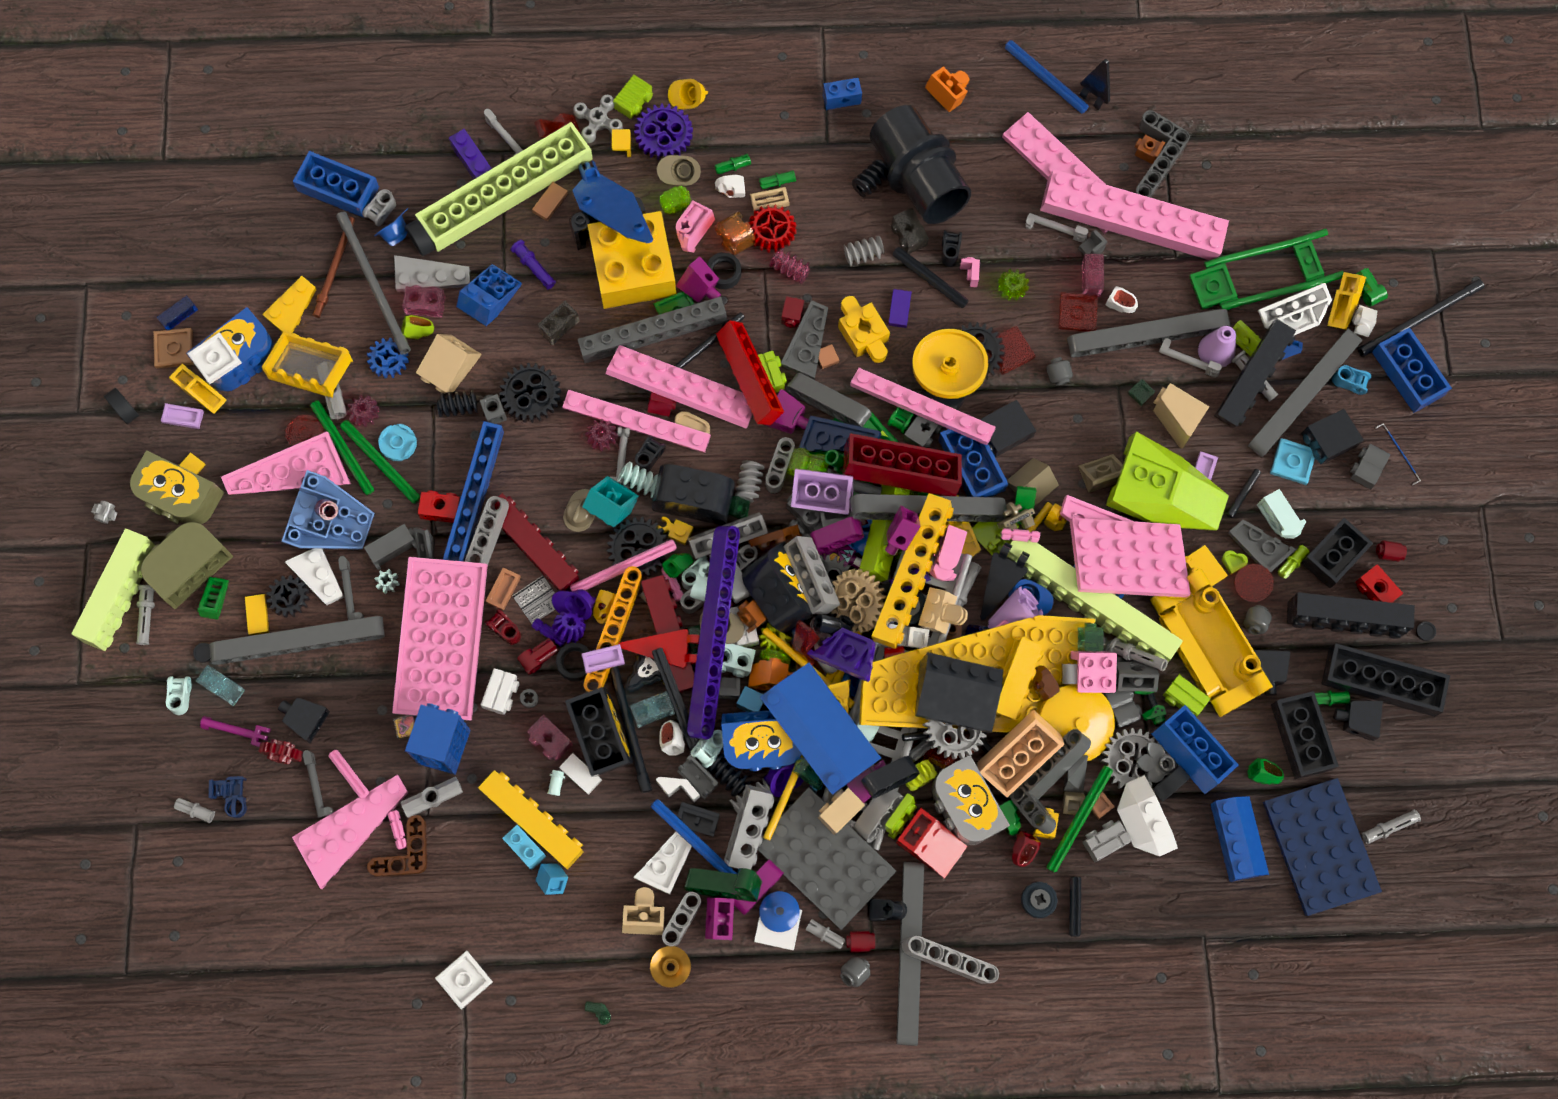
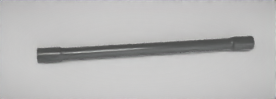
(399, 338)

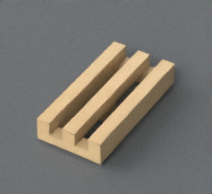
(771, 199)

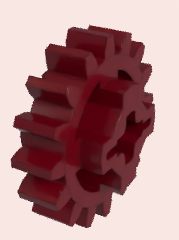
(280, 751)

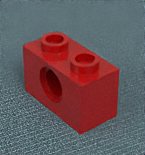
(429, 501)
(1378, 577)

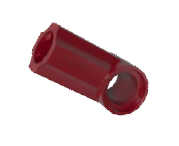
(534, 658)

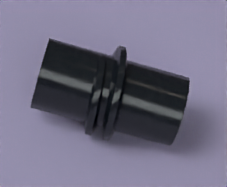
(920, 164)

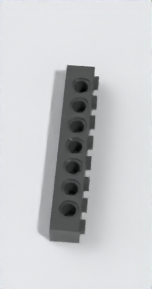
(653, 329)

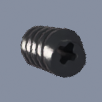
(870, 176)
(457, 403)
(729, 776)

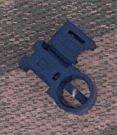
(233, 791)

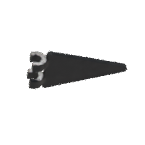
(1098, 84)
(1002, 578)

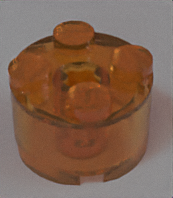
(735, 233)

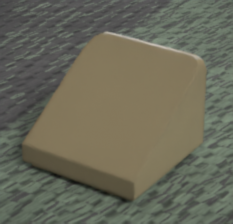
(1072, 802)

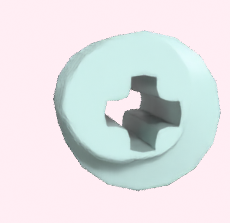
(638, 478)

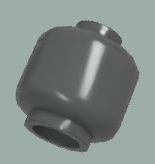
(1059, 371)
(1257, 620)
(855, 971)

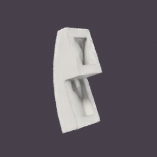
(913, 636)

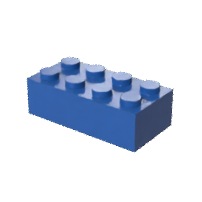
(335, 183)
(1411, 370)
(979, 467)
(1195, 749)

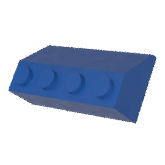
(1239, 838)

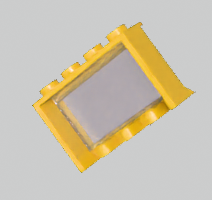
(307, 364)

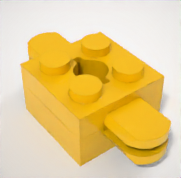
(863, 329)

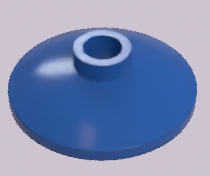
(777, 922)

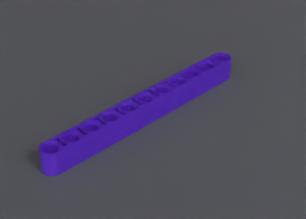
(713, 632)

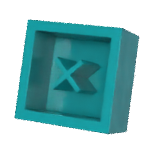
(610, 501)

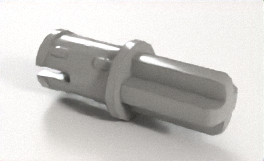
(194, 810)
(825, 934)

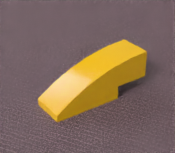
(1346, 300)
(197, 389)

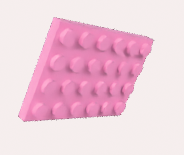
(1129, 557)

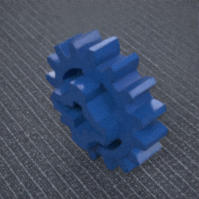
(392, 364)

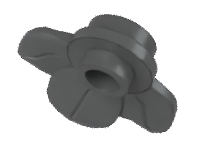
(1153, 762)

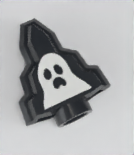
(644, 673)

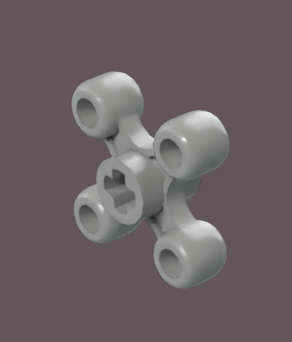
(606, 105)

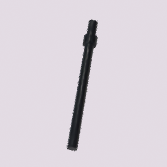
(707, 343)

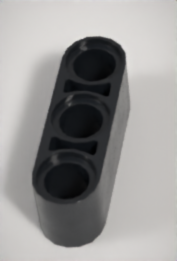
(890, 777)

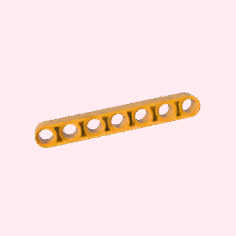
(614, 621)

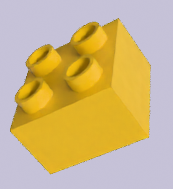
(630, 268)

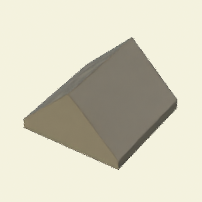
(1101, 472)
(1035, 475)

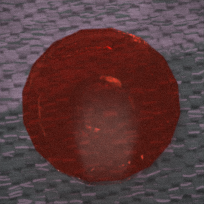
(302, 429)
(1254, 583)

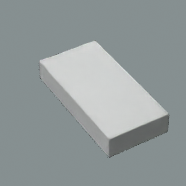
(579, 773)

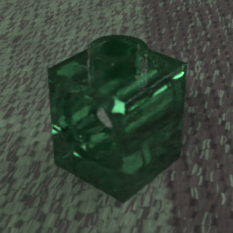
(1090, 638)

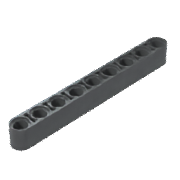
(1147, 333)
(1305, 393)
(965, 508)
(296, 640)
(909, 966)

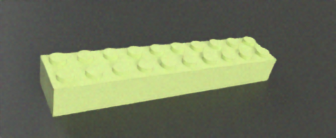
(504, 186)
(1106, 608)

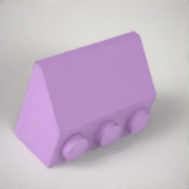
(822, 491)

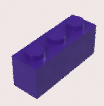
(469, 154)

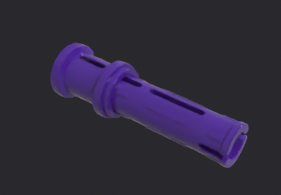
(528, 258)

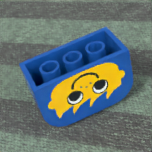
(250, 344)
(756, 741)

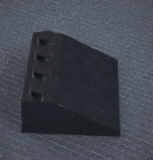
(958, 692)

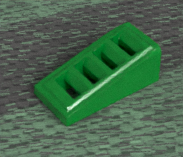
(208, 609)

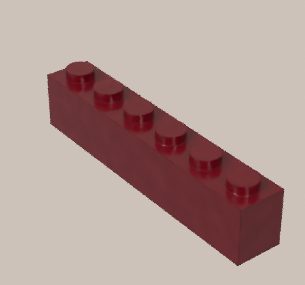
(537, 548)
(665, 621)

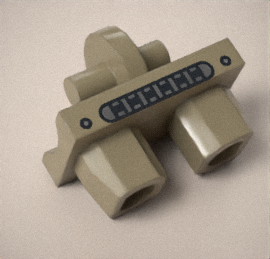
(1024, 517)

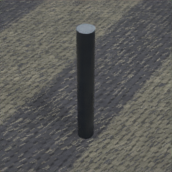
(1244, 492)

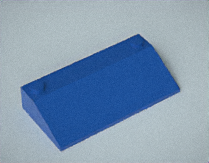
(820, 728)

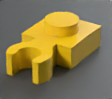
(678, 531)

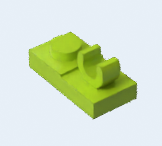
(1246, 338)

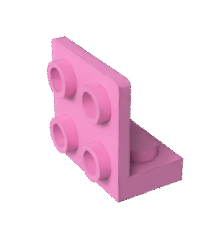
(1095, 671)

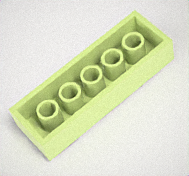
(113, 591)

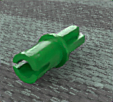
(733, 164)
(777, 179)
(1333, 697)

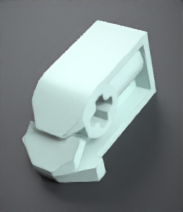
(1281, 515)

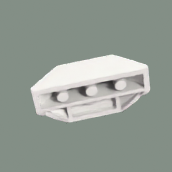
(1299, 310)
(1145, 819)

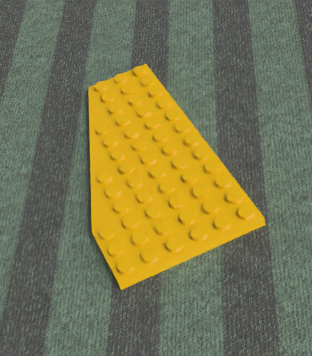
(893, 683)

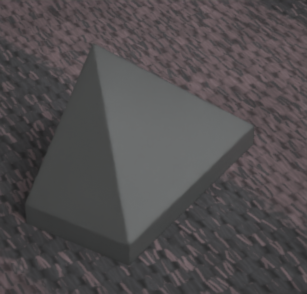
(424, 543)
(1075, 776)

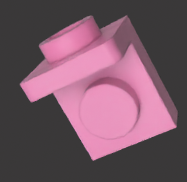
(972, 267)

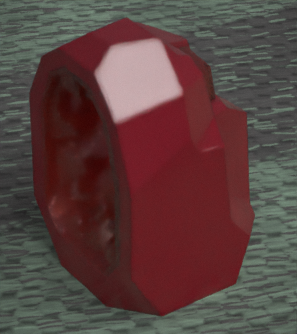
(1025, 849)

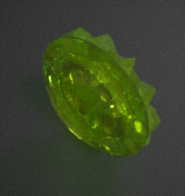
(768, 653)

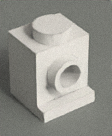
(1364, 320)

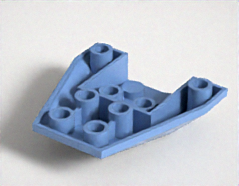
(309, 530)

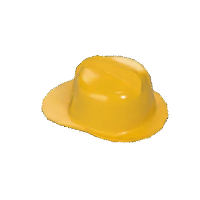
(686, 94)

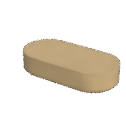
(689, 420)

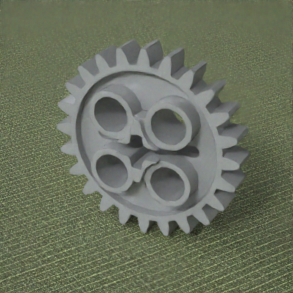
(937, 731)
(1115, 755)

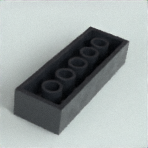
(1350, 615)
(1385, 680)

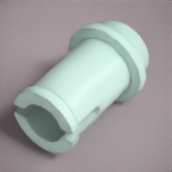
(556, 782)

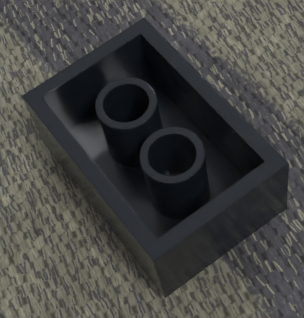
(1337, 553)

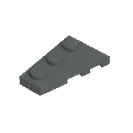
(1259, 546)

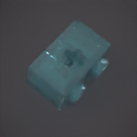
(220, 685)
(652, 709)

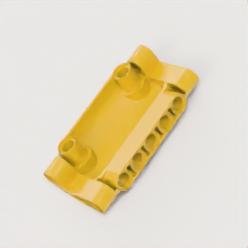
(1212, 645)

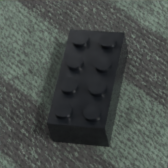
(1304, 735)

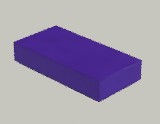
(899, 308)

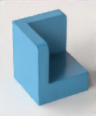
(749, 700)
(551, 879)

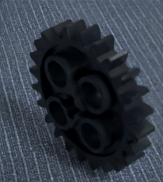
(991, 344)
(535, 407)
(641, 531)

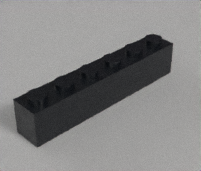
(1255, 373)

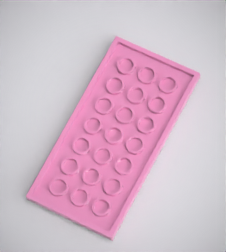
(440, 636)

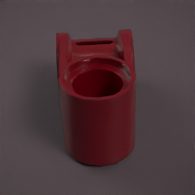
(501, 625)

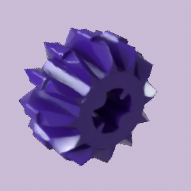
(568, 627)

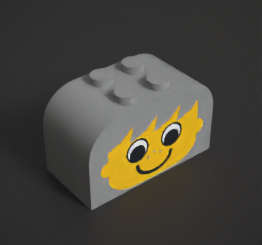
(967, 803)

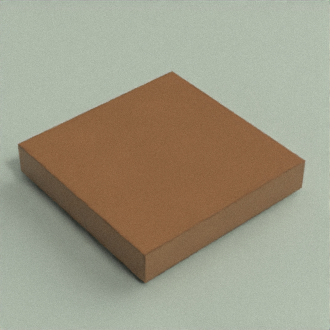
(171, 347)

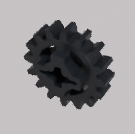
(280, 597)

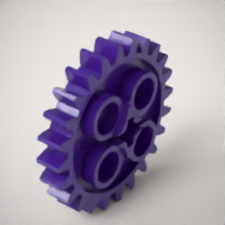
(674, 120)

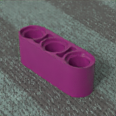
(837, 535)
(769, 874)

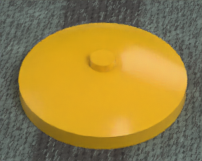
(950, 363)
(1081, 711)

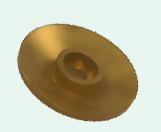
(659, 966)

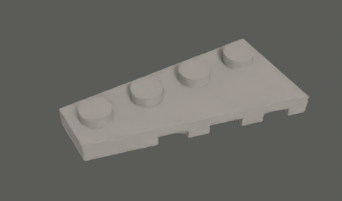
(429, 274)

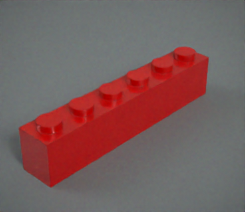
(750, 373)

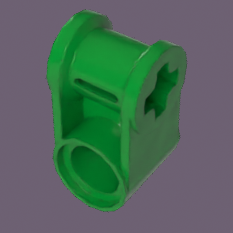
(901, 419)

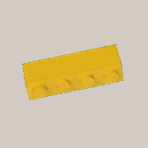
(1017, 675)

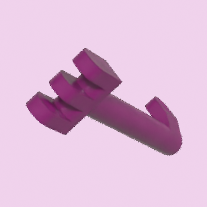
(207, 722)

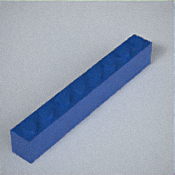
(474, 492)

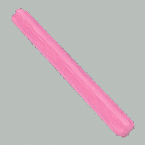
(620, 568)

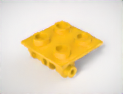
(1206, 561)

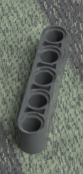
(828, 400)

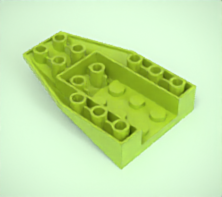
(1165, 488)

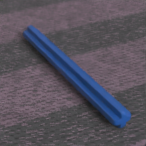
(1046, 76)
(691, 837)

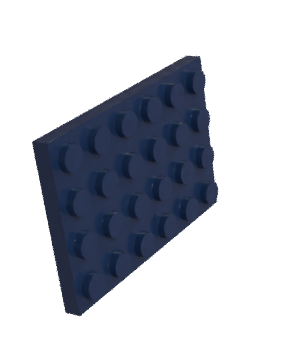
(1322, 847)

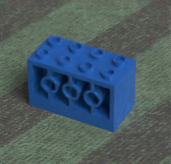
(438, 738)

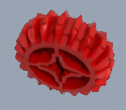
(785, 224)

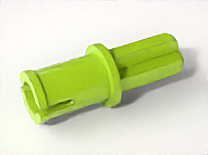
(1293, 561)

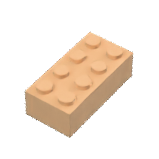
(1020, 753)

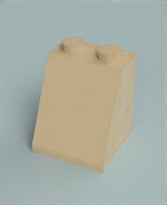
(447, 363)
(1179, 413)

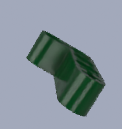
(739, 886)

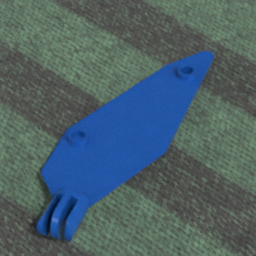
(610, 204)

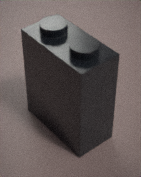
(1011, 428)
(1332, 436)

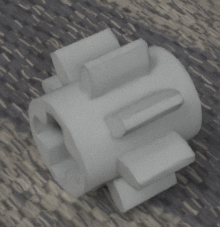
(104, 512)

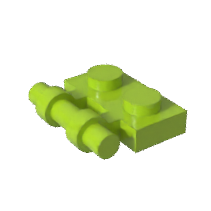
(901, 815)

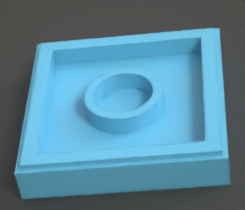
(1292, 461)

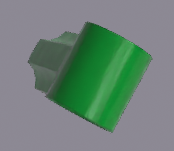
(1371, 290)

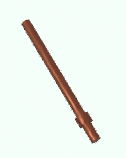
(322, 298)

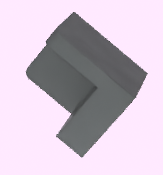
(1094, 244)

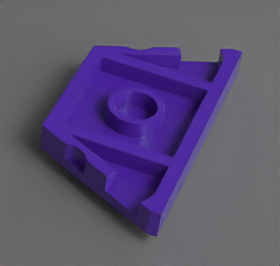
(847, 653)

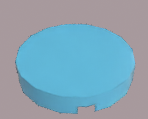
(397, 442)

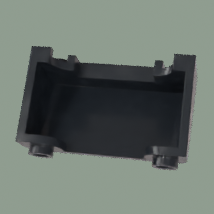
(579, 227)

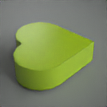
(1233, 561)

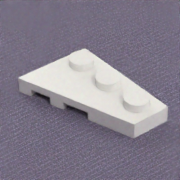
(317, 574)
(666, 864)

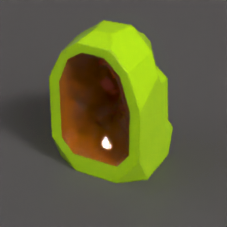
(416, 327)

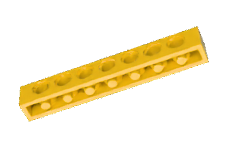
(892, 637)

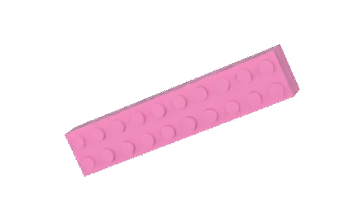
(1134, 215)

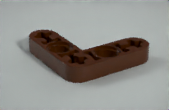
(407, 868)

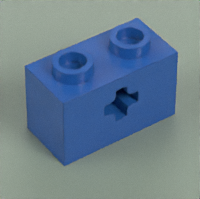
(842, 93)

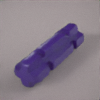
(547, 631)

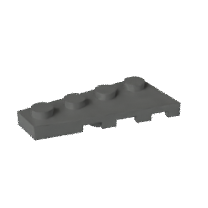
(805, 346)

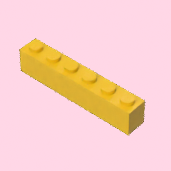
(530, 819)

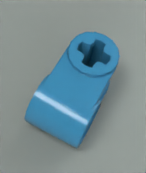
(1355, 380)

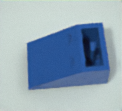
(487, 294)

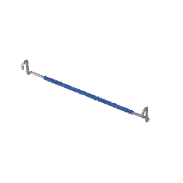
(1402, 453)

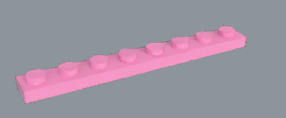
(923, 406)
(636, 421)

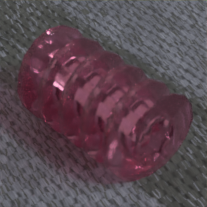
(790, 265)

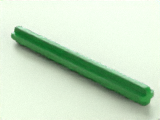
(342, 447)
(380, 461)
(1079, 819)

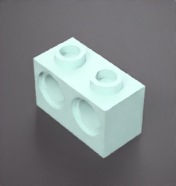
(736, 652)

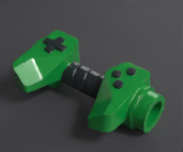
(1157, 712)

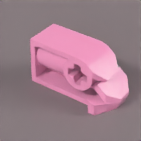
(693, 225)
(948, 554)

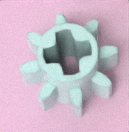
(389, 586)

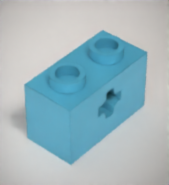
(524, 847)

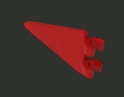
(673, 644)

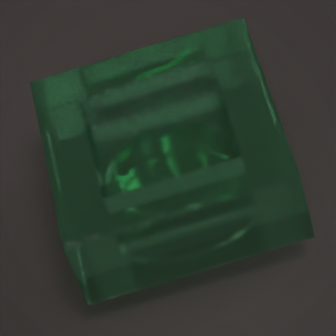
(1141, 392)
(739, 507)

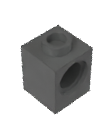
(495, 416)

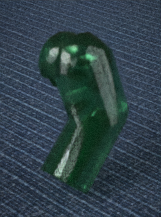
(600, 1010)

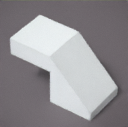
(672, 785)

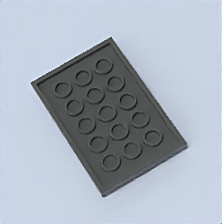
(829, 869)

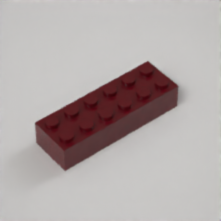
(902, 465)

